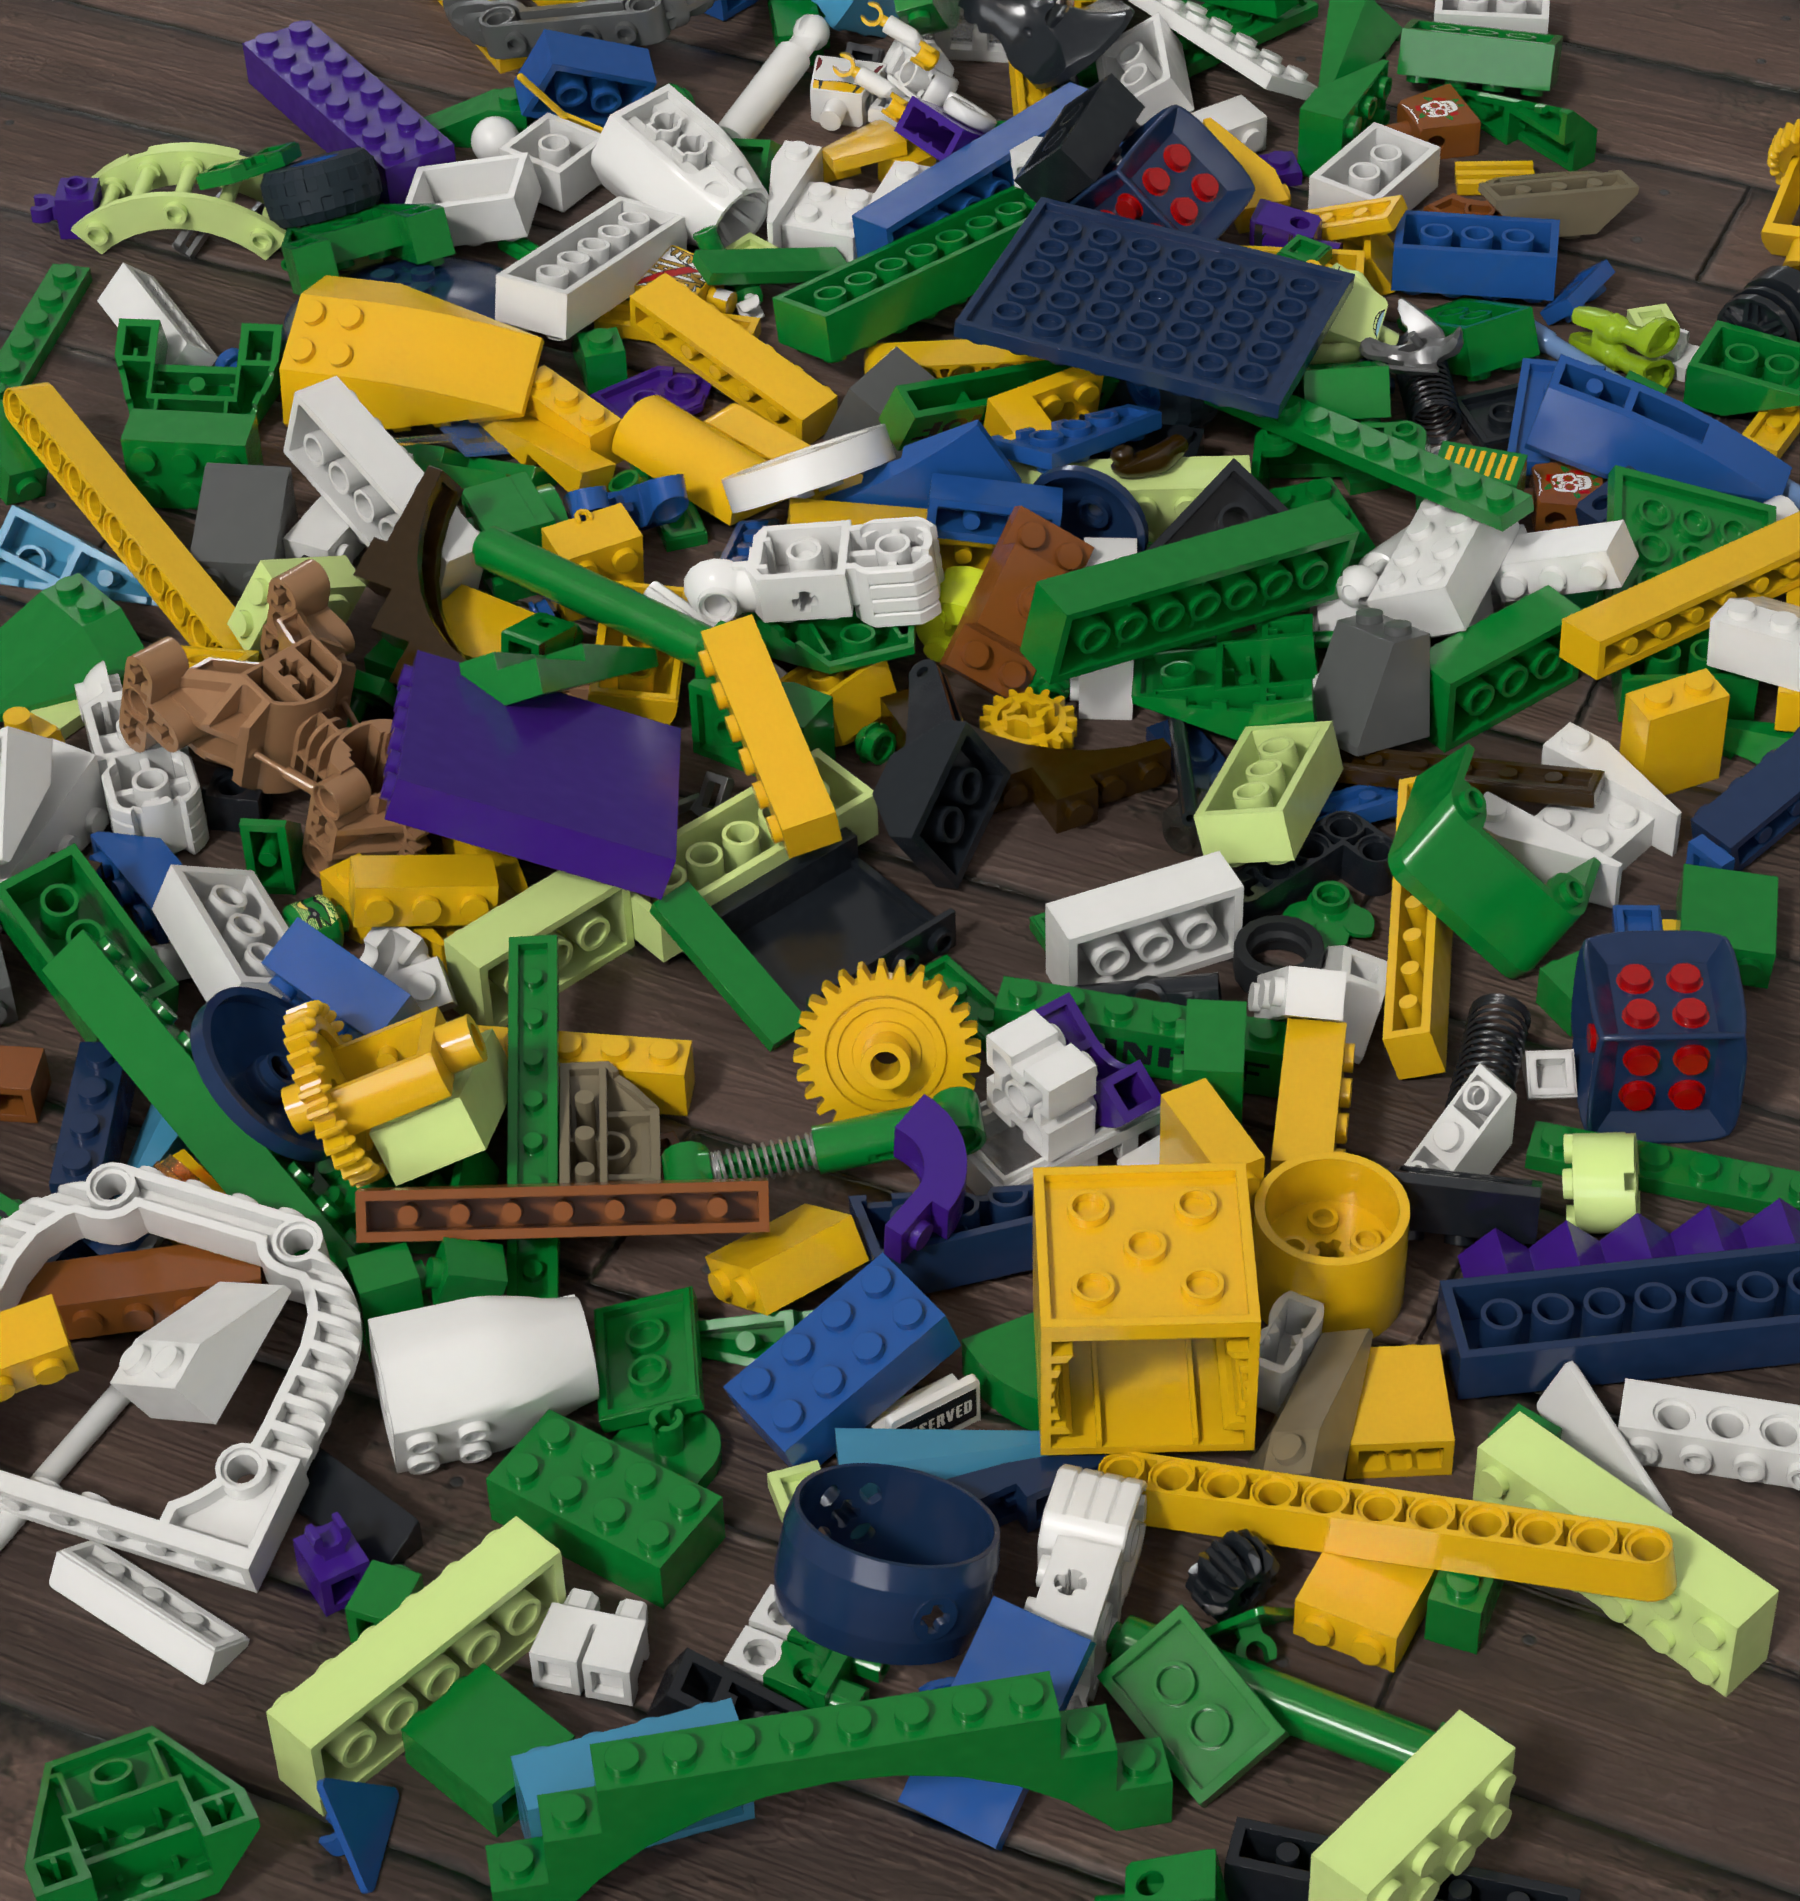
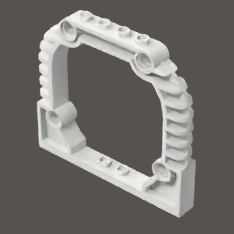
(226, 1526)

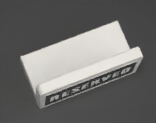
(939, 1405)

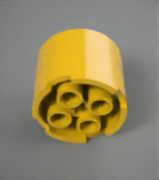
(1333, 1234)

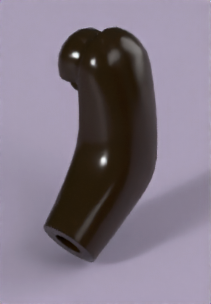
(1148, 461)

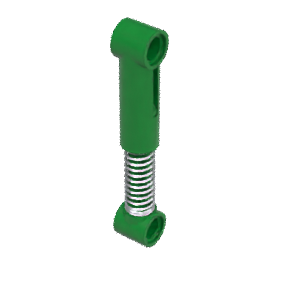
(829, 1148)

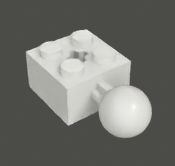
(557, 151)

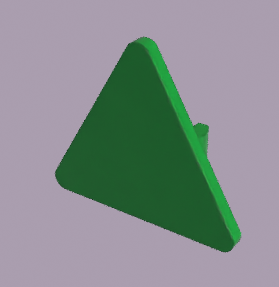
(1249, 1631)

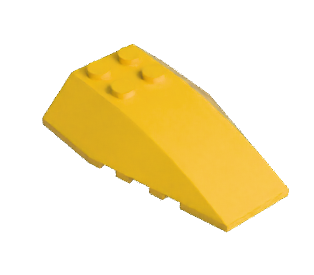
(407, 354)

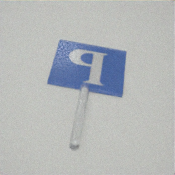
(468, 437)

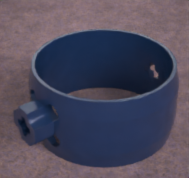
(869, 1593)

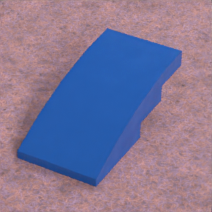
(906, 481)

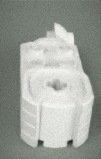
(823, 571)
(143, 791)
(1088, 1559)

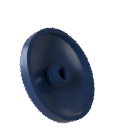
(245, 1066)

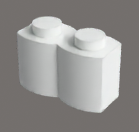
(1285, 1345)

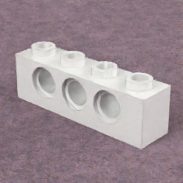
(1712, 1433)

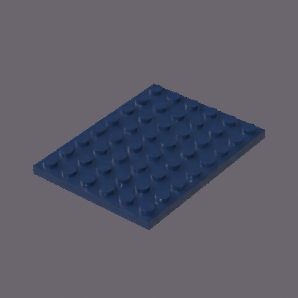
(1156, 307)

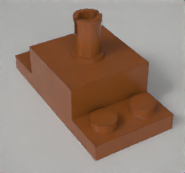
(994, 622)

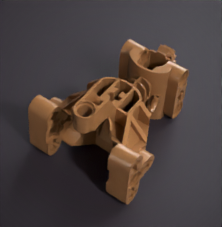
(278, 720)

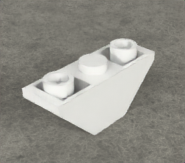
(1363, 992)
(1472, 1128)

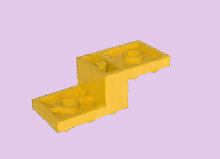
(1042, 402)

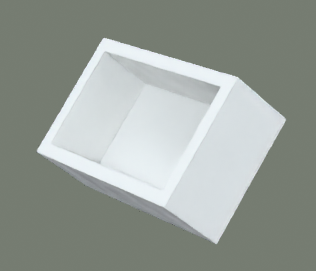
(481, 196)

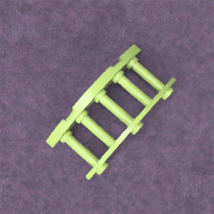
(132, 209)

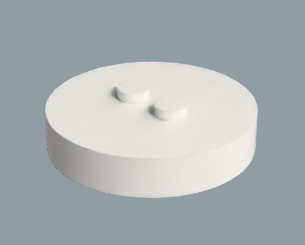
(809, 468)

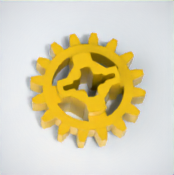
(1031, 719)

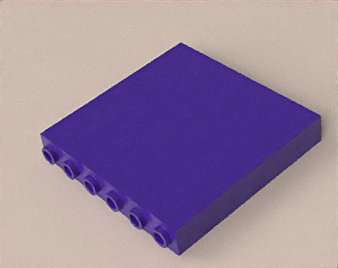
(535, 777)

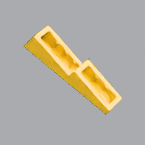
(561, 457)

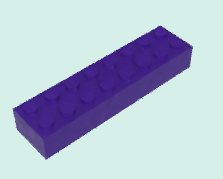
(343, 104)

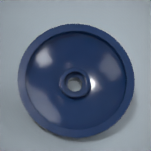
(1096, 505)

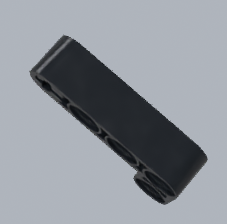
(1335, 849)

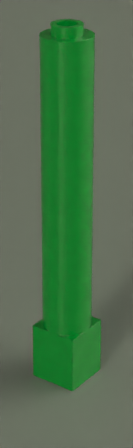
(592, 595)
(1311, 1710)

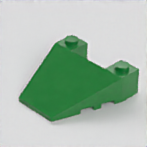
(237, 390)
(835, 643)
(1235, 678)

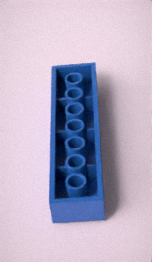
(957, 180)

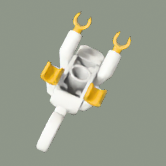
(915, 71)

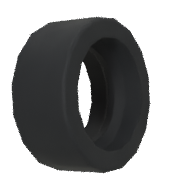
(1274, 934)

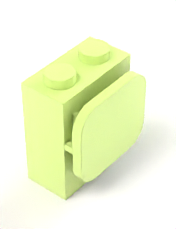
(253, 607)

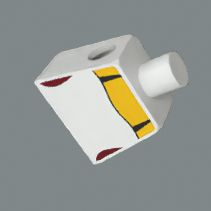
(838, 99)

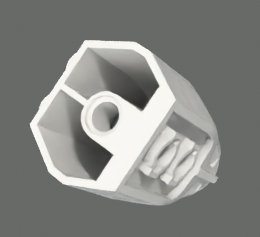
(681, 163)
(478, 1374)

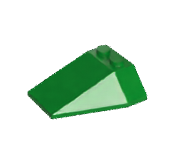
(59, 641)
(136, 1824)

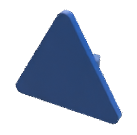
(361, 1823)

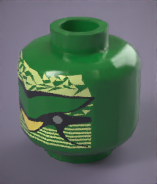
(321, 915)

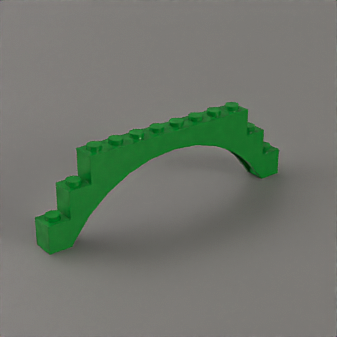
(977, 1730)

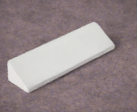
(1592, 1432)
(146, 1610)

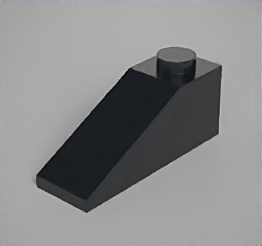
(698, 1679)

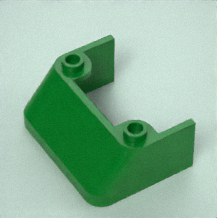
(1283, 458)
(1475, 881)

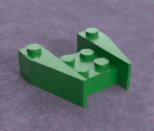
(400, 230)

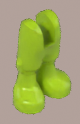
(1611, 334)

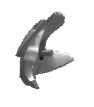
(1424, 346)

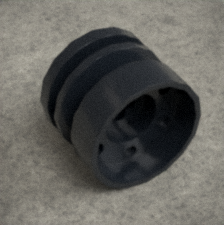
(1768, 303)

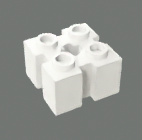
(1041, 1085)

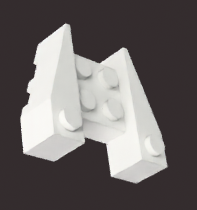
(812, 212)
(1616, 832)

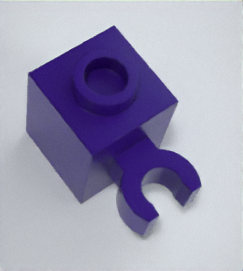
(72, 201)
(330, 1563)

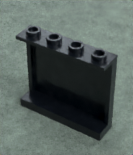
(828, 916)

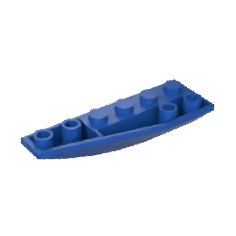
(1608, 421)

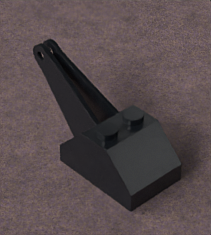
(940, 784)

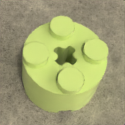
(1601, 1180)

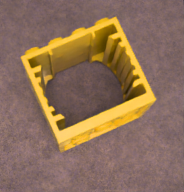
(1145, 1308)

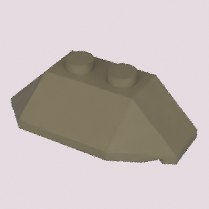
(1577, 198)
(606, 1126)

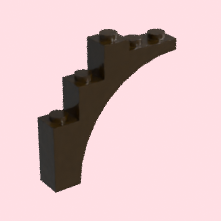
(408, 573)
(1060, 782)

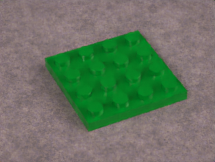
(1676, 520)

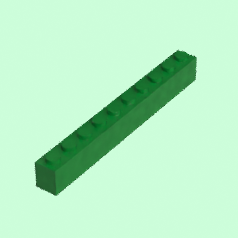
(161, 1064)

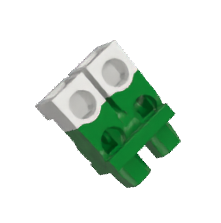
(795, 1666)

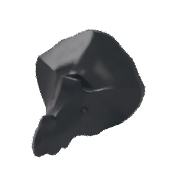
(1048, 38)

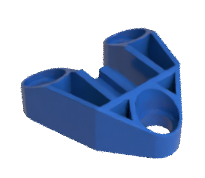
(647, 503)

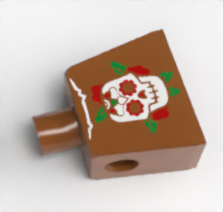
(1442, 120)
(1556, 492)

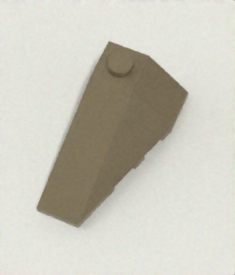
(1319, 1412)

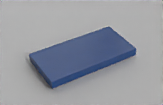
(1004, 1646)

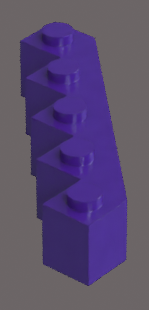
(1631, 1241)

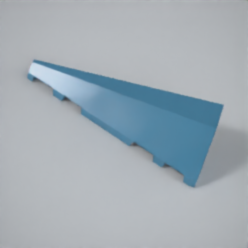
(41, 553)

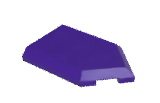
(682, 389)

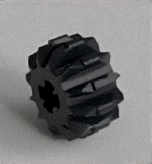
(1232, 1575)

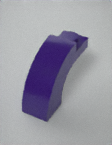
(1121, 1088)
(937, 1154)

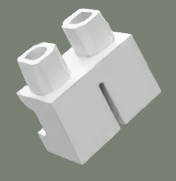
(591, 1648)

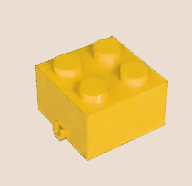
(603, 543)

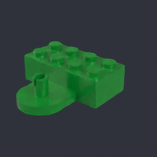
(622, 1504)

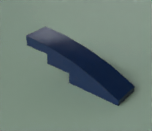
(1021, 1487)

